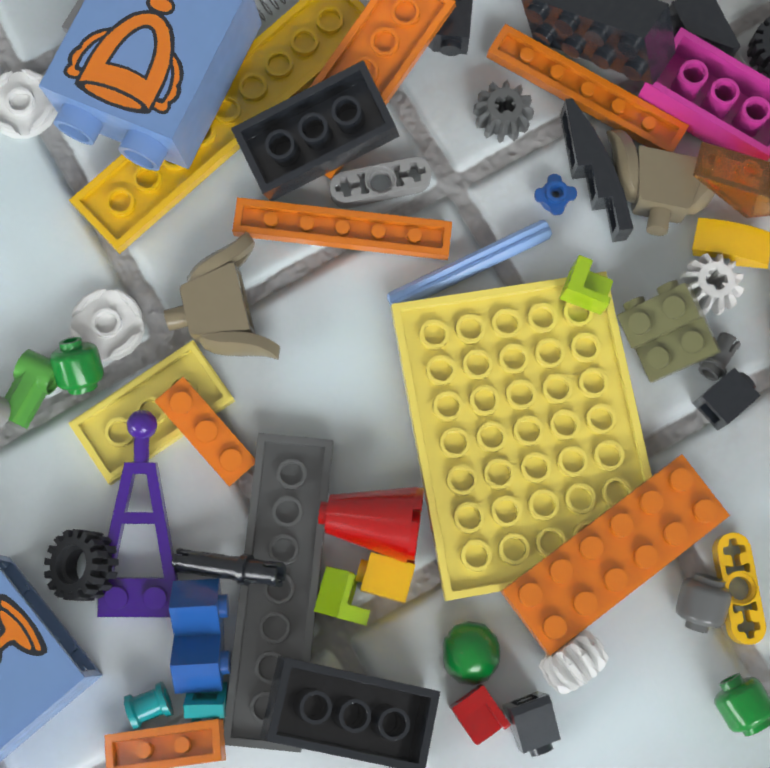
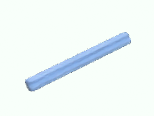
(472, 263)

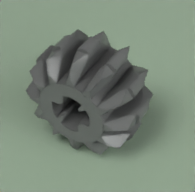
(494, 102)

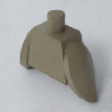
(657, 182)
(218, 307)

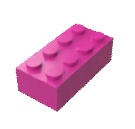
(714, 96)

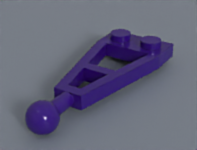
(140, 594)

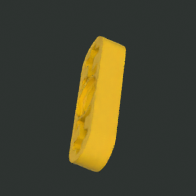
(753, 597)

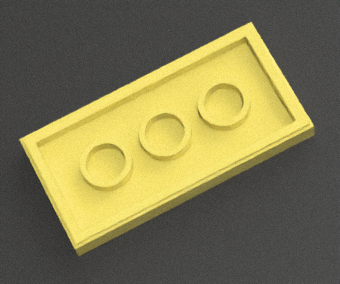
(104, 425)

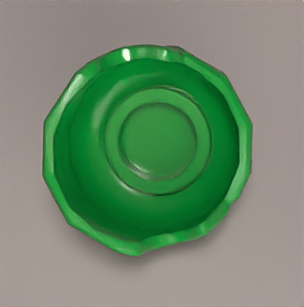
(471, 653)

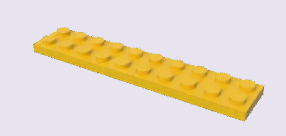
(279, 64)

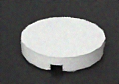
(23, 105)
(110, 322)

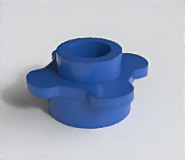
(553, 204)

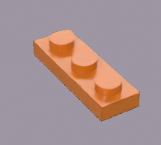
(205, 431)
(167, 746)

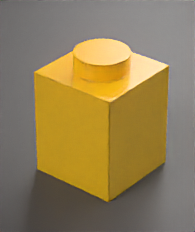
(385, 577)

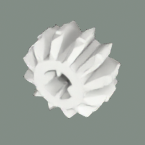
(716, 273)
(574, 663)

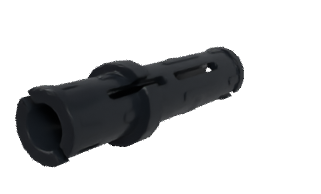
(240, 569)

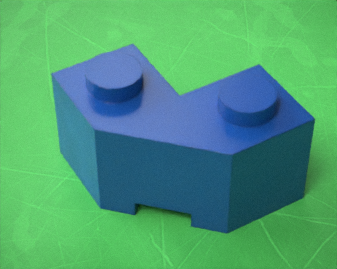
(198, 630)

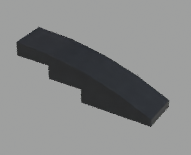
(591, 161)

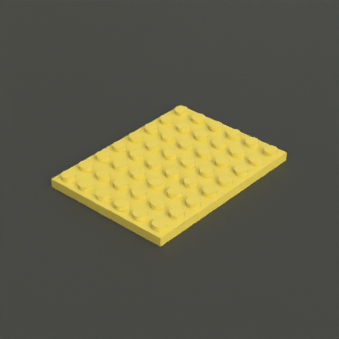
(515, 425)

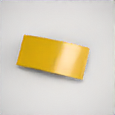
(736, 241)

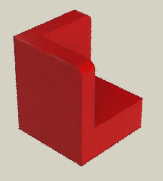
(479, 714)

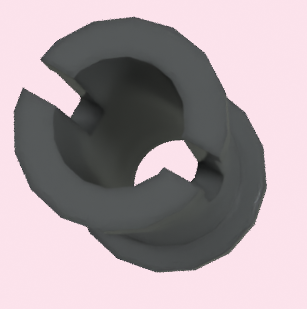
(715, 366)

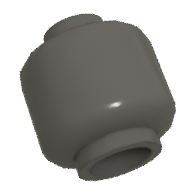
(703, 602)

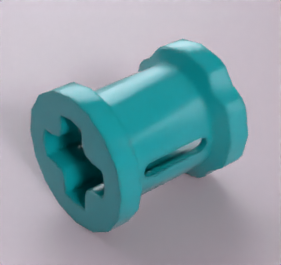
(148, 705)

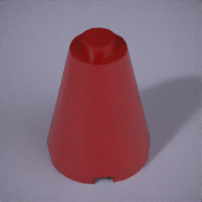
(376, 520)

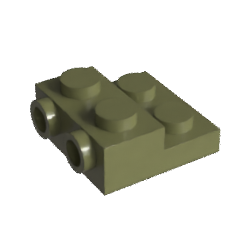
(668, 330)

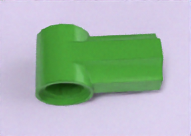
(31, 384)

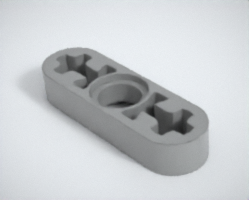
(388, 169)

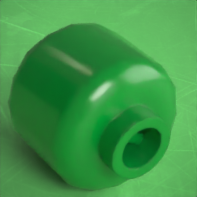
(76, 366)
(743, 704)

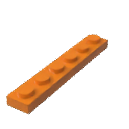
(588, 90)
(342, 228)

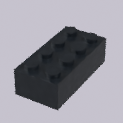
(612, 34)
(315, 131)
(349, 714)

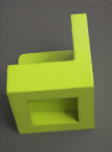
(586, 287)
(337, 596)

